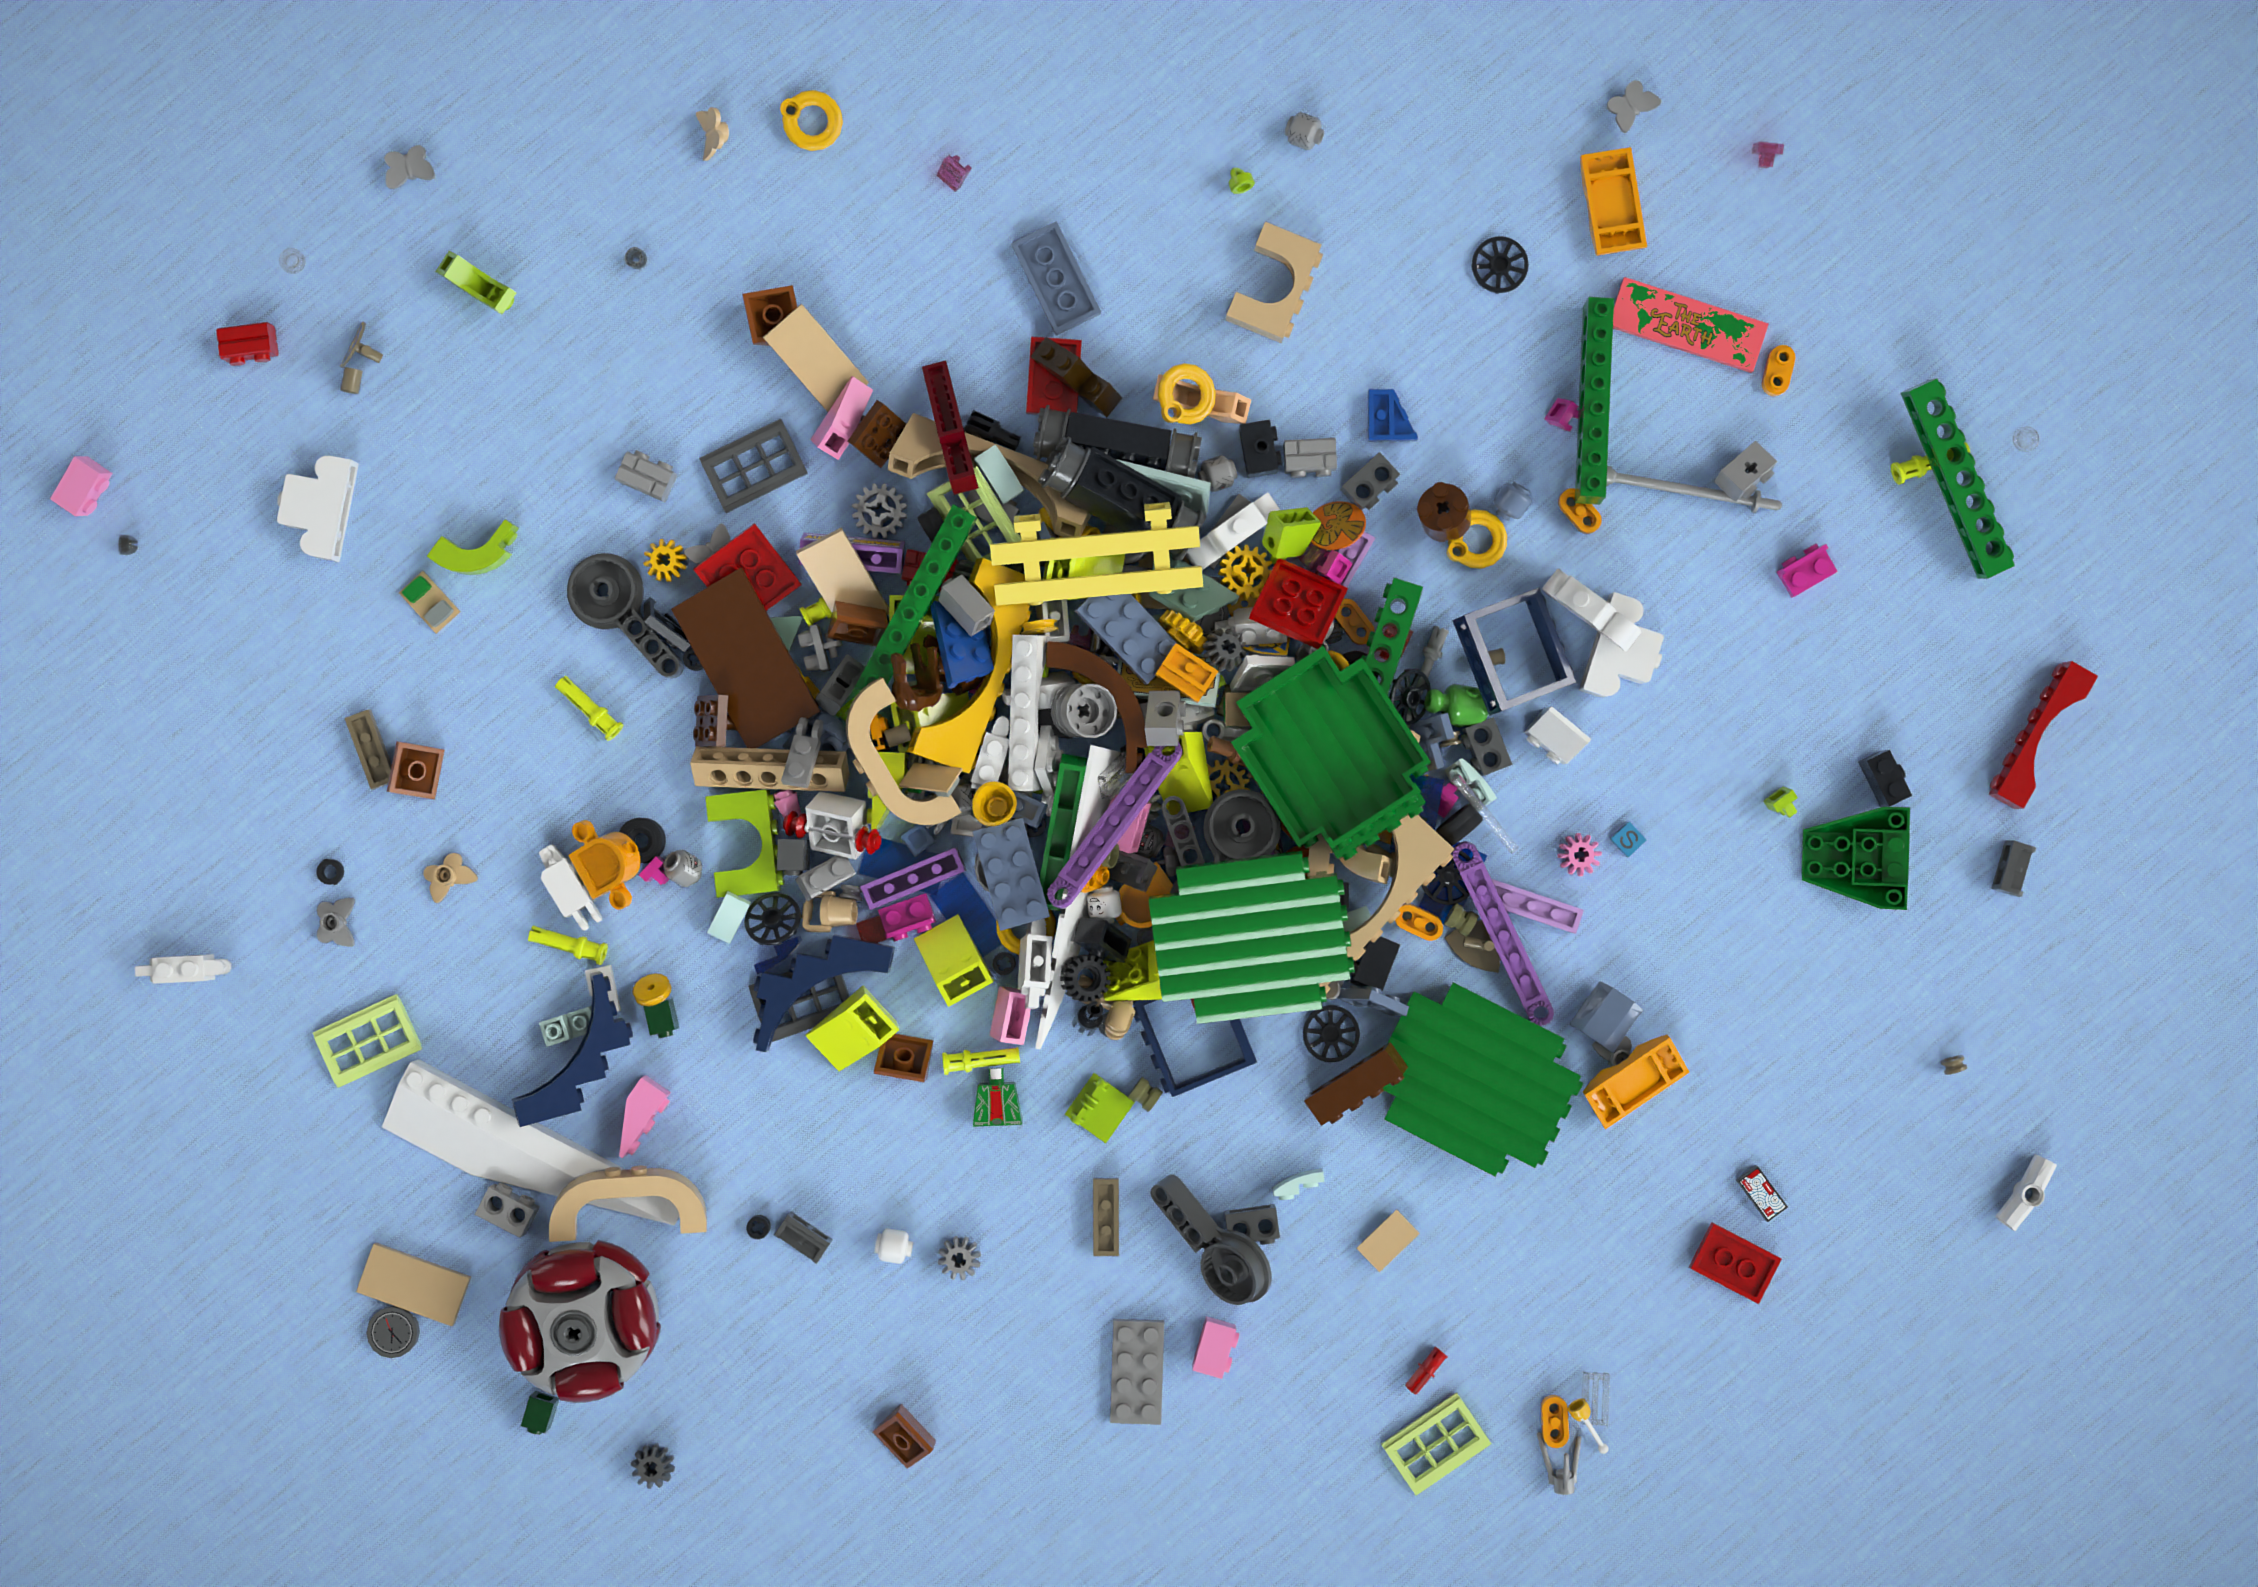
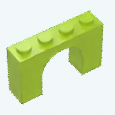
(757, 809)

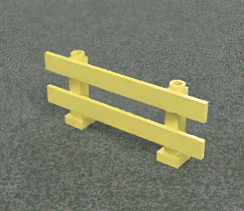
(1032, 551)

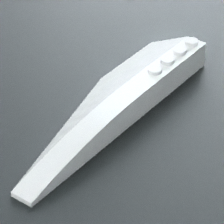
(1089, 812)
(489, 1144)

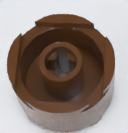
(1433, 509)

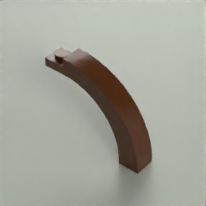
(1093, 667)

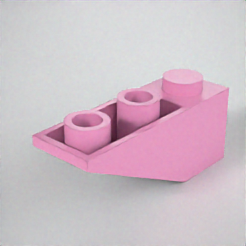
(842, 418)
(640, 1108)

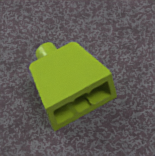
(1289, 532)

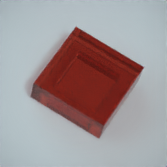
(872, 930)

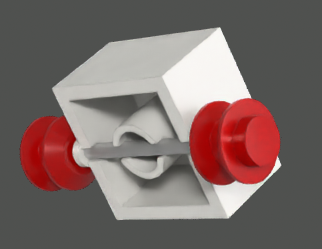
(834, 826)

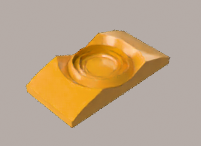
(1612, 201)
(1635, 1080)

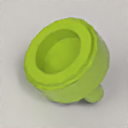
(1240, 181)

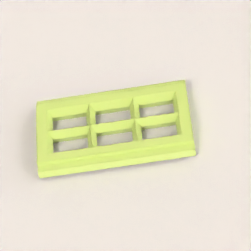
(993, 506)
(358, 1019)
(1449, 1463)

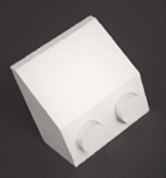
(1556, 736)

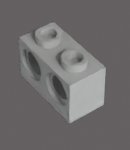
(505, 1217)

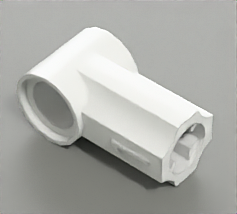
(1225, 732)

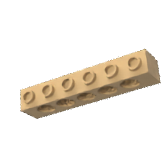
(764, 769)

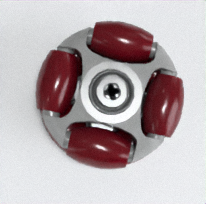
(580, 1320)

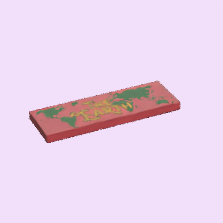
(1688, 325)

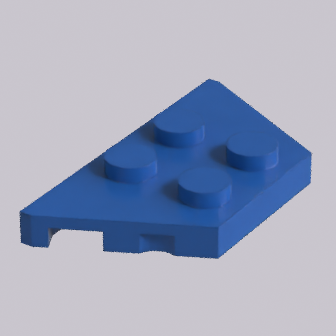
(960, 653)

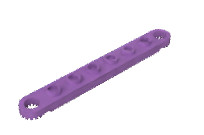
(1113, 824)
(1503, 933)

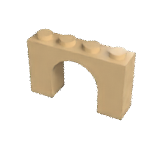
(1299, 256)

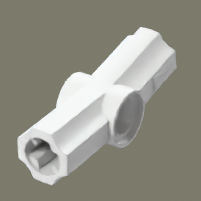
(2017, 1206)

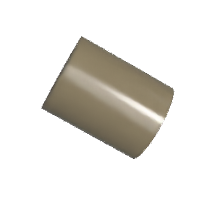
(351, 380)
(898, 735)

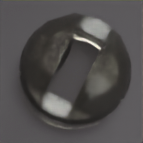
(635, 252)
(126, 546)

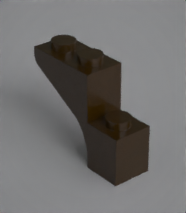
(1077, 376)

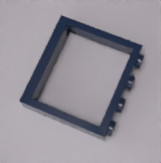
(1482, 664)
(1160, 1062)

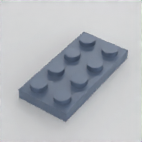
(1056, 278)
(1128, 632)
(1011, 874)

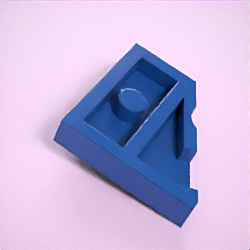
(1387, 418)

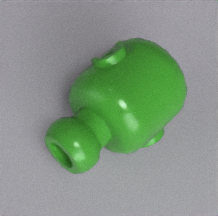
(1461, 703)

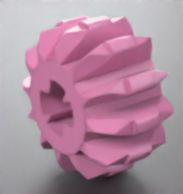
(1573, 847)

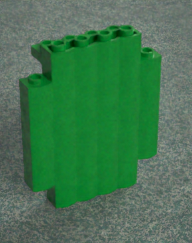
(1331, 754)
(1251, 937)
(1479, 1080)

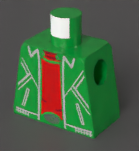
(997, 1102)

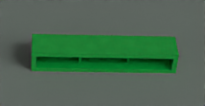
(1062, 822)

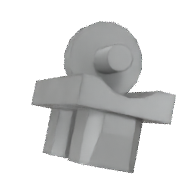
(820, 659)

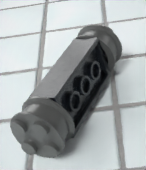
(1120, 440)
(1112, 490)

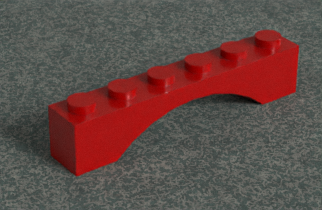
(2017, 778)

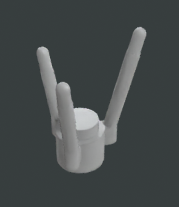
(1564, 1478)

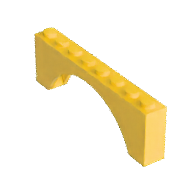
(958, 737)

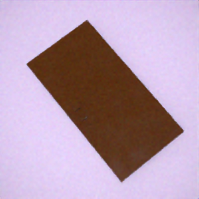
(745, 659)

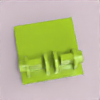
(1099, 1108)

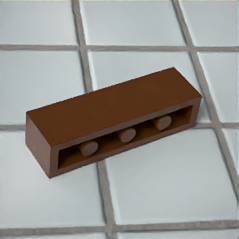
(1356, 1084)

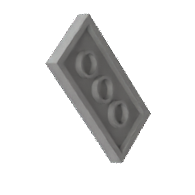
(1137, 1371)

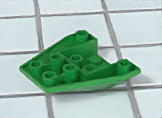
(1861, 856)

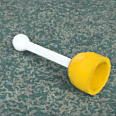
(1581, 1411)

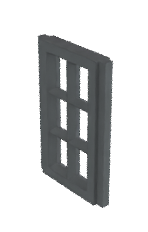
(764, 486)
(809, 1021)

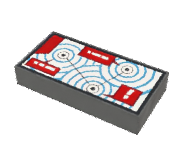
(1761, 1193)

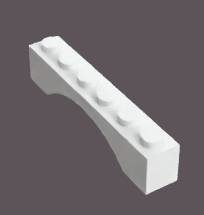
(1026, 679)

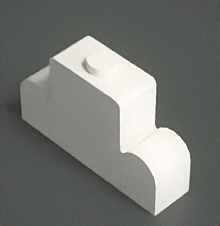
(320, 506)
(1232, 532)
(1591, 609)
(1610, 662)

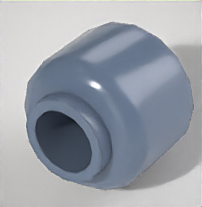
(1512, 501)

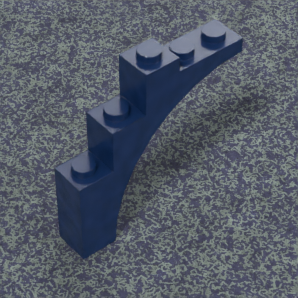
(782, 991)
(560, 1094)

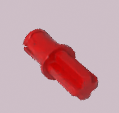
(1425, 1370)

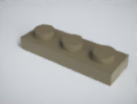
(370, 748)
(1105, 1216)

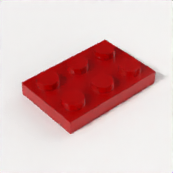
(1047, 389)
(1735, 1263)

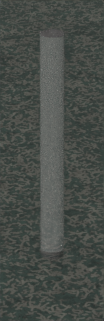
(1485, 813)

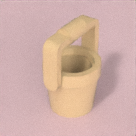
(833, 912)

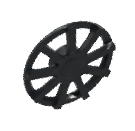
(1499, 265)
(1410, 696)
(1448, 877)
(772, 919)
(1331, 1033)

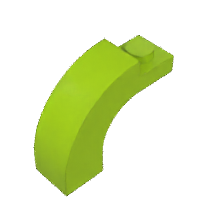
(476, 283)
(477, 560)

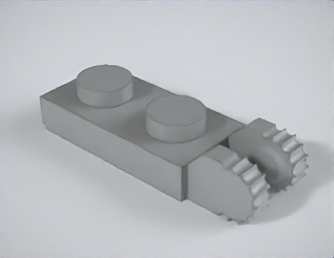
(802, 755)

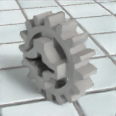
(877, 522)

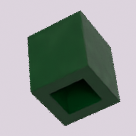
(661, 1018)
(539, 1412)

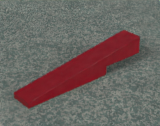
(950, 427)

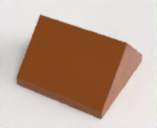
(767, 309)
(857, 623)
(415, 770)
(904, 1058)
(905, 1437)

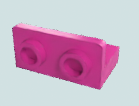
(1806, 571)
(907, 916)

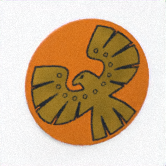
(1340, 526)

